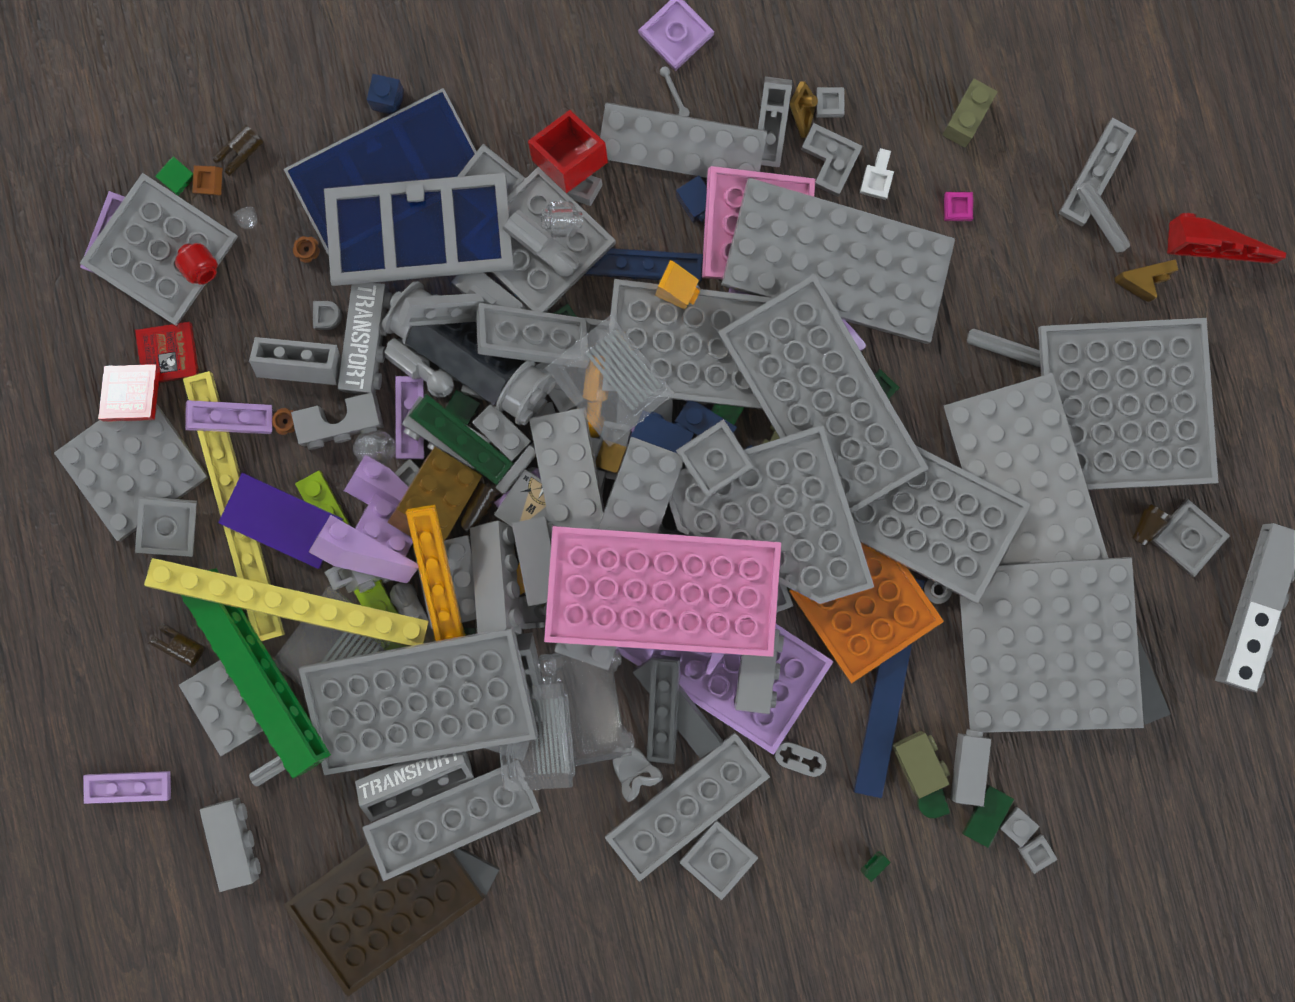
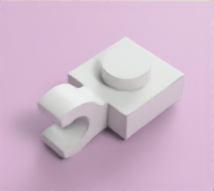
(877, 178)

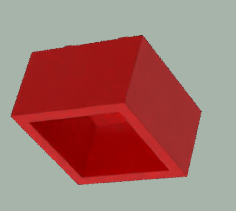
(568, 151)

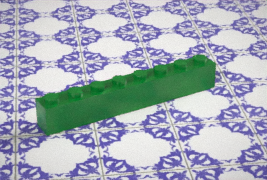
(260, 684)

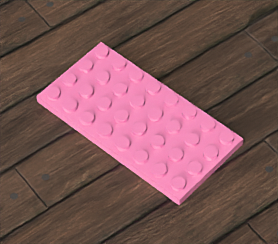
(662, 591)

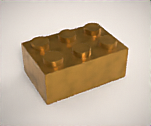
(440, 483)

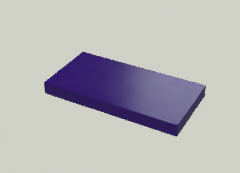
(275, 518)

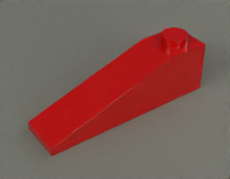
(1212, 240)

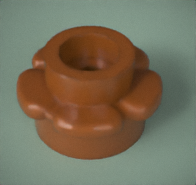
(300, 245)
(277, 421)

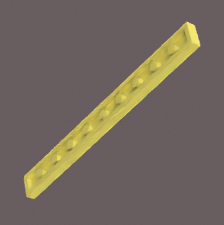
(224, 476)
(286, 603)

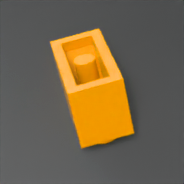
(678, 286)

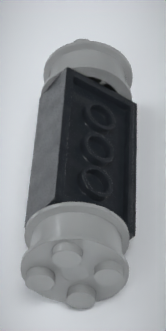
(453, 347)

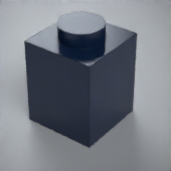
(385, 94)
(693, 199)

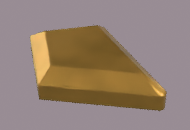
(803, 108)

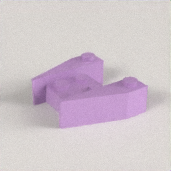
(373, 544)

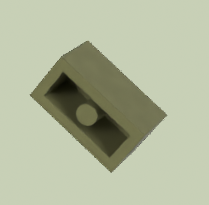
(969, 113)
(921, 763)

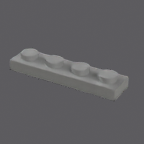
(1098, 168)

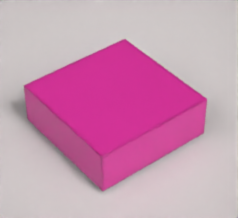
(958, 206)

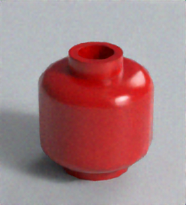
(196, 263)

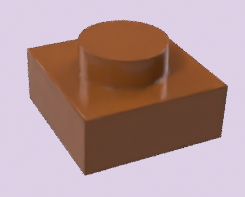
(207, 180)

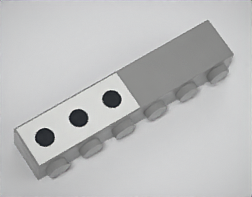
(1259, 609)

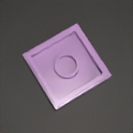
(676, 32)

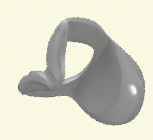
(630, 767)

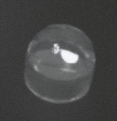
(246, 217)

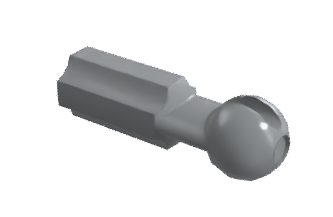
(541, 243)
(417, 367)
(407, 603)

